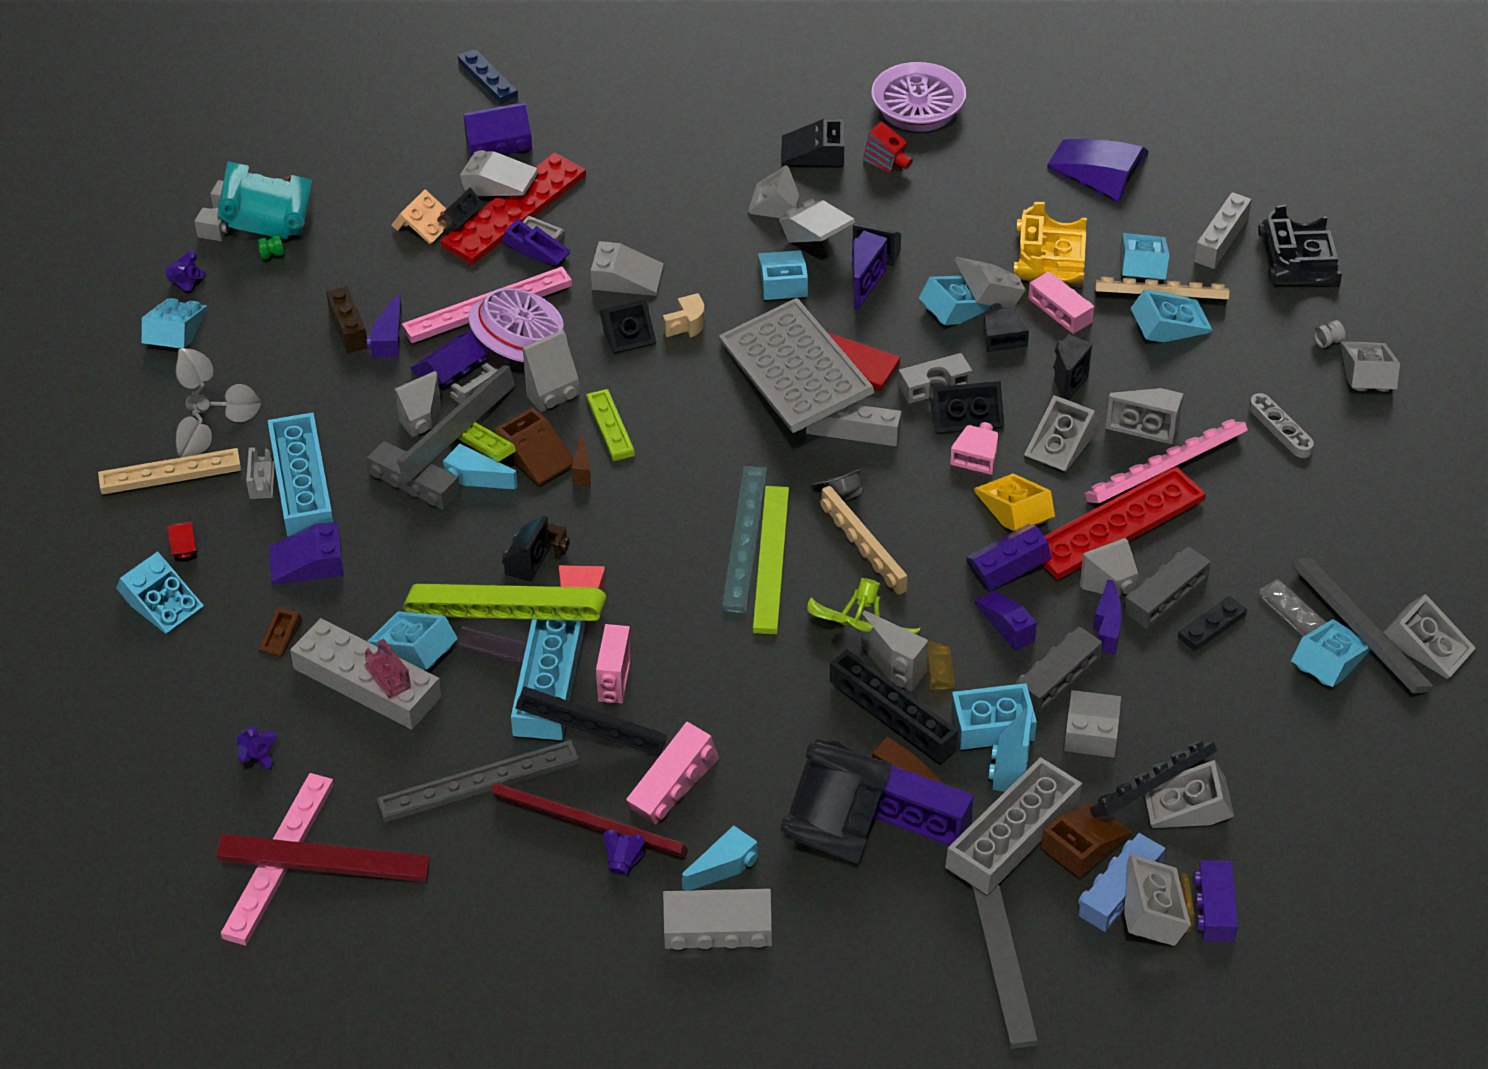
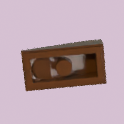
(580, 465)
(280, 631)

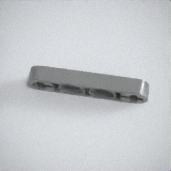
(1285, 423)

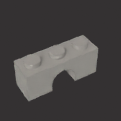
(207, 223)
(916, 380)

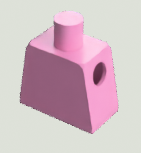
(976, 449)

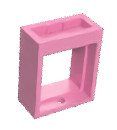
(613, 663)

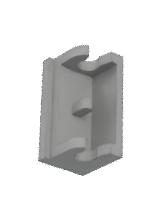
(462, 393)
(260, 474)

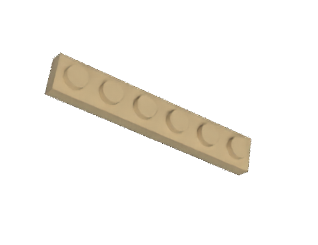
(1194, 289)
(169, 471)
(864, 540)

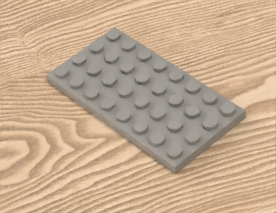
(796, 365)

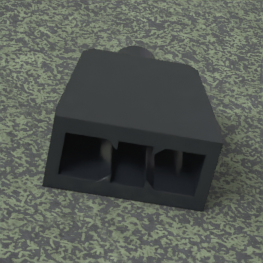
(1004, 329)

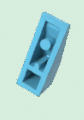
(479, 470)
(722, 860)

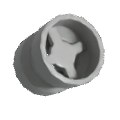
(1331, 333)

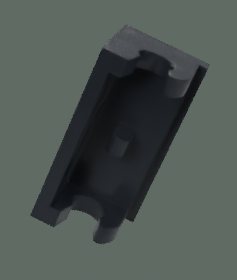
(460, 210)

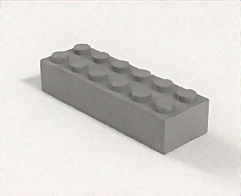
(338, 662)
(1012, 825)

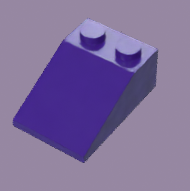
(867, 265)
(307, 555)

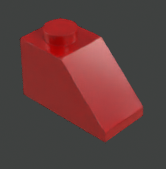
(182, 539)

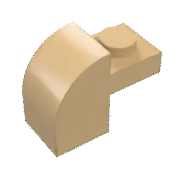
(688, 319)

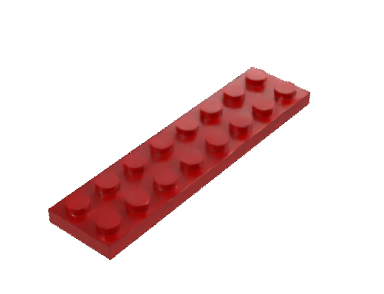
(487, 226)
(1122, 518)

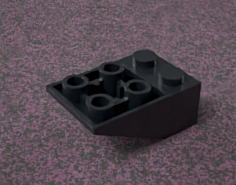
(815, 144)

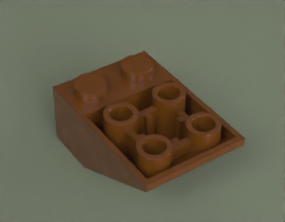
(537, 446)
(1082, 840)

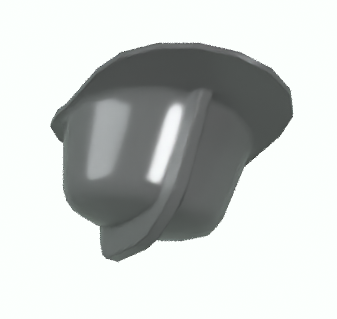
(845, 486)

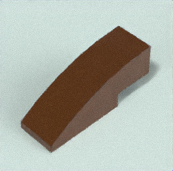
(902, 759)

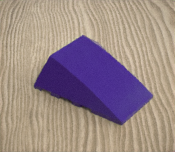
(1098, 163)

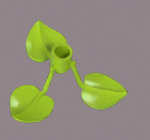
(865, 595)

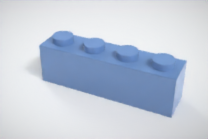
(1107, 896)

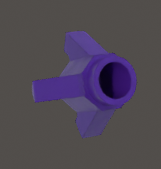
(185, 271)
(255, 745)
(622, 851)

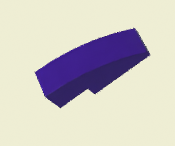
(535, 243)
(1108, 618)

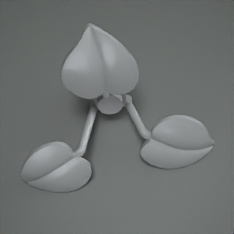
(240, 403)

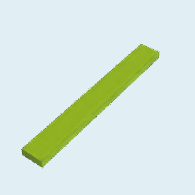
(771, 560)

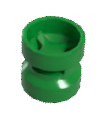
(270, 247)

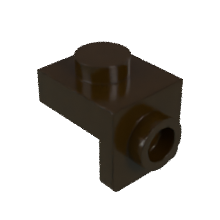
(558, 539)

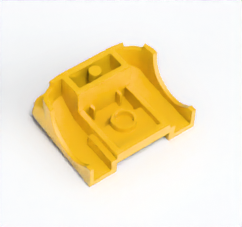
(1050, 247)

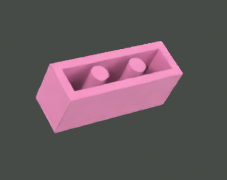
(1061, 302)

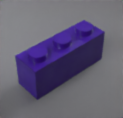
(1216, 901)

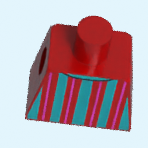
(886, 149)

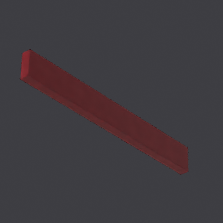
(586, 819)
(323, 858)

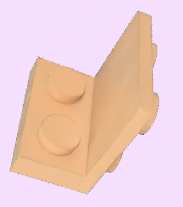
(422, 217)

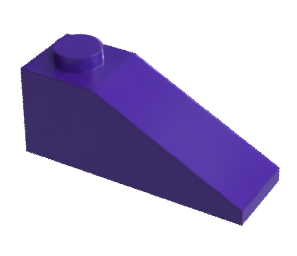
(386, 331)
(1008, 618)

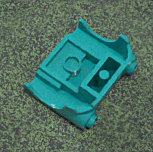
(263, 203)

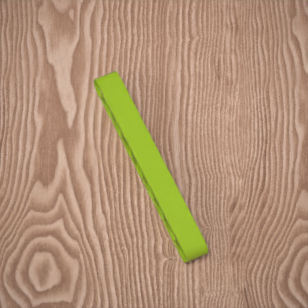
(506, 601)

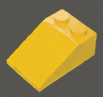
(1017, 501)

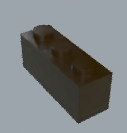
(347, 319)

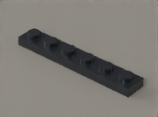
(591, 721)
(1147, 781)

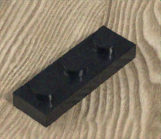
(1212, 623)

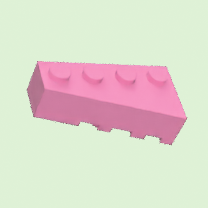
(673, 773)

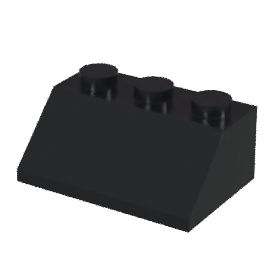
(965, 405)

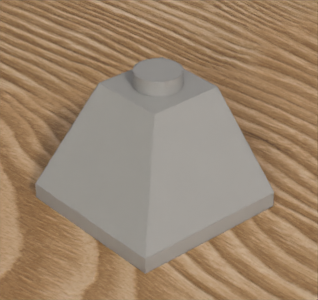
(775, 194)
(419, 403)
(1112, 563)

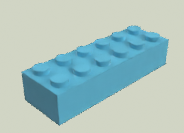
(300, 472)
(550, 668)

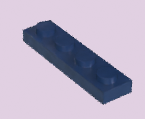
(488, 76)

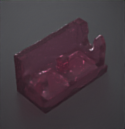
(387, 670)

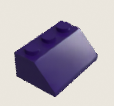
(498, 130)
(453, 358)
(1010, 556)

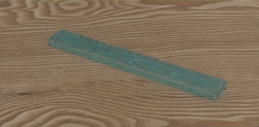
(744, 539)

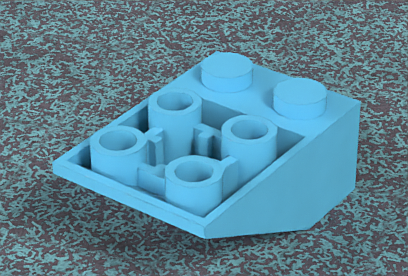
(783, 275)
(172, 323)
(158, 593)

